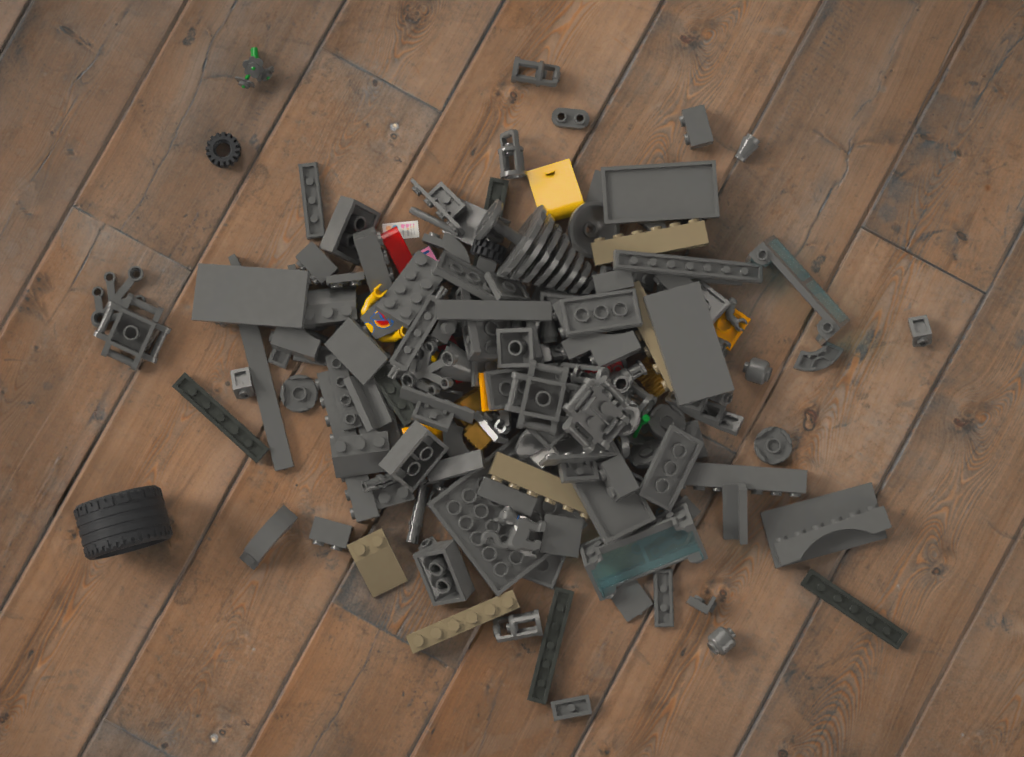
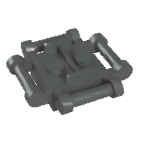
(132, 332)
(541, 396)
(595, 414)

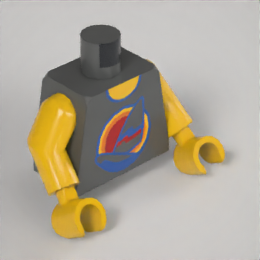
(378, 324)

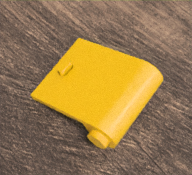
(556, 189)

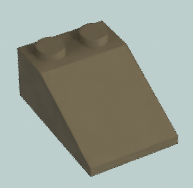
(377, 562)

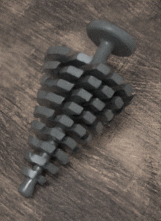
(539, 252)

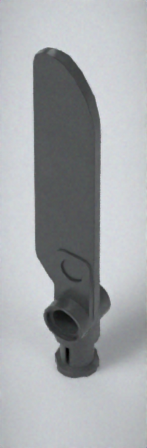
(529, 445)

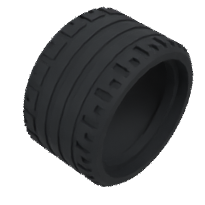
(123, 522)

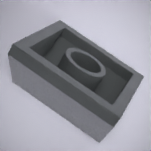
(515, 347)

